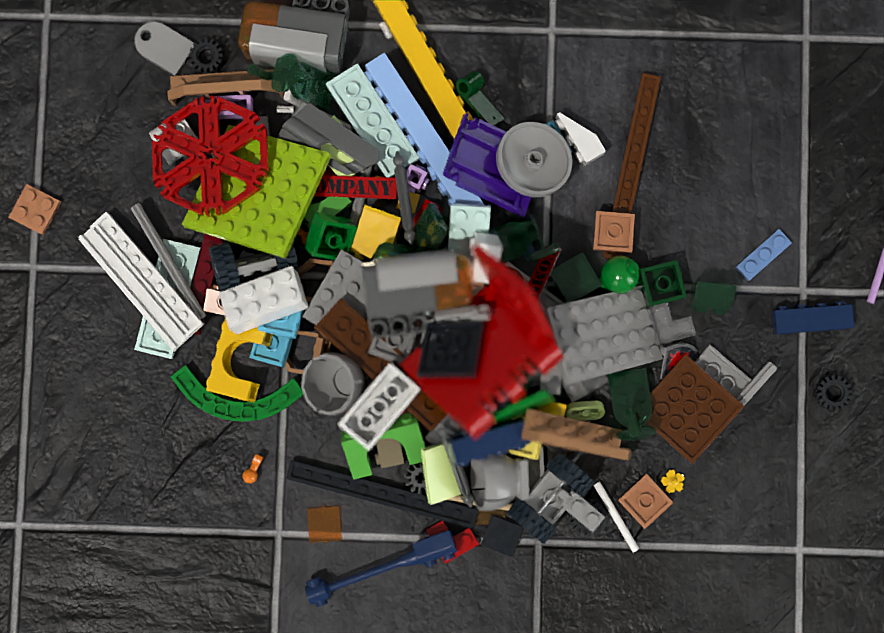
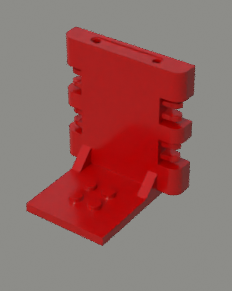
(512, 341)

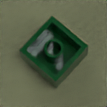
(662, 283)

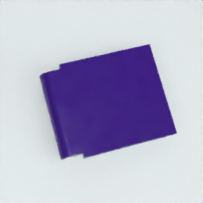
(475, 167)

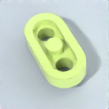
(585, 410)

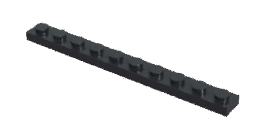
(381, 494)

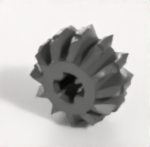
(413, 479)

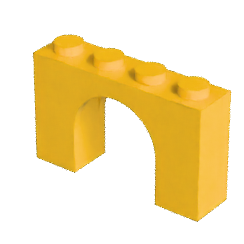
(222, 377)

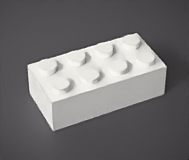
(263, 300)
(379, 406)

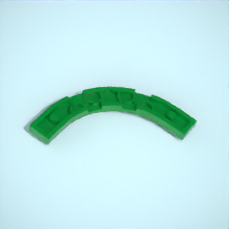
(233, 410)

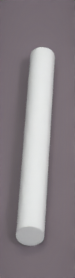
(616, 517)

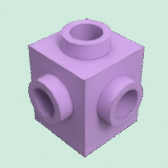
(420, 173)

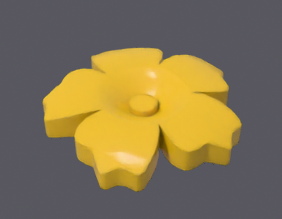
(673, 481)

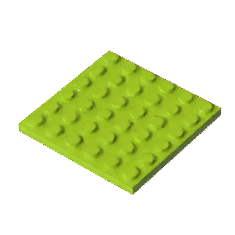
(273, 214)

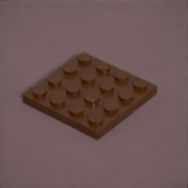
(691, 409)

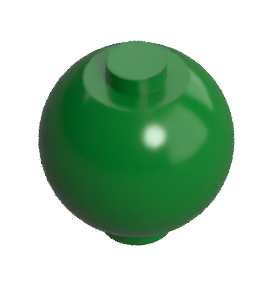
(619, 274)

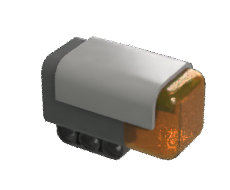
(305, 30)
(414, 284)

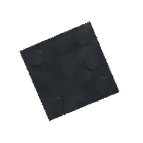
(451, 349)

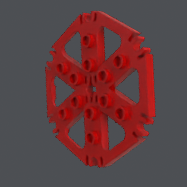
(210, 138)

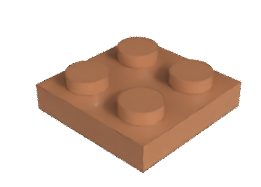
(34, 209)
(613, 232)
(645, 501)

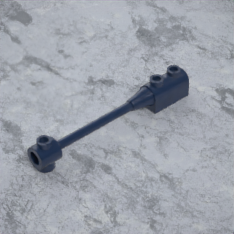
(424, 552)

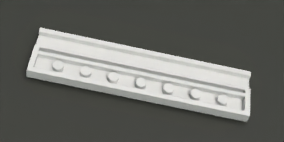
(140, 281)

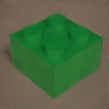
(330, 235)

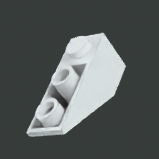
(584, 141)

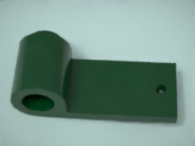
(469, 89)

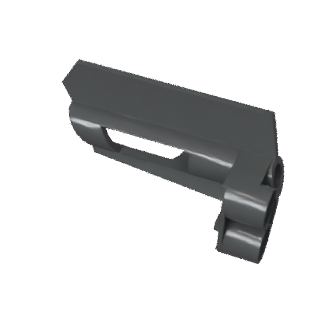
(314, 128)

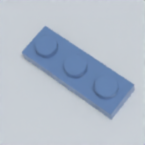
(763, 255)

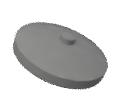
(534, 159)

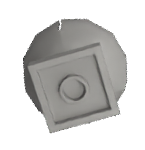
(333, 383)
(502, 478)

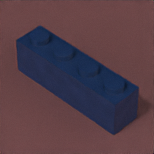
(812, 319)
(494, 440)

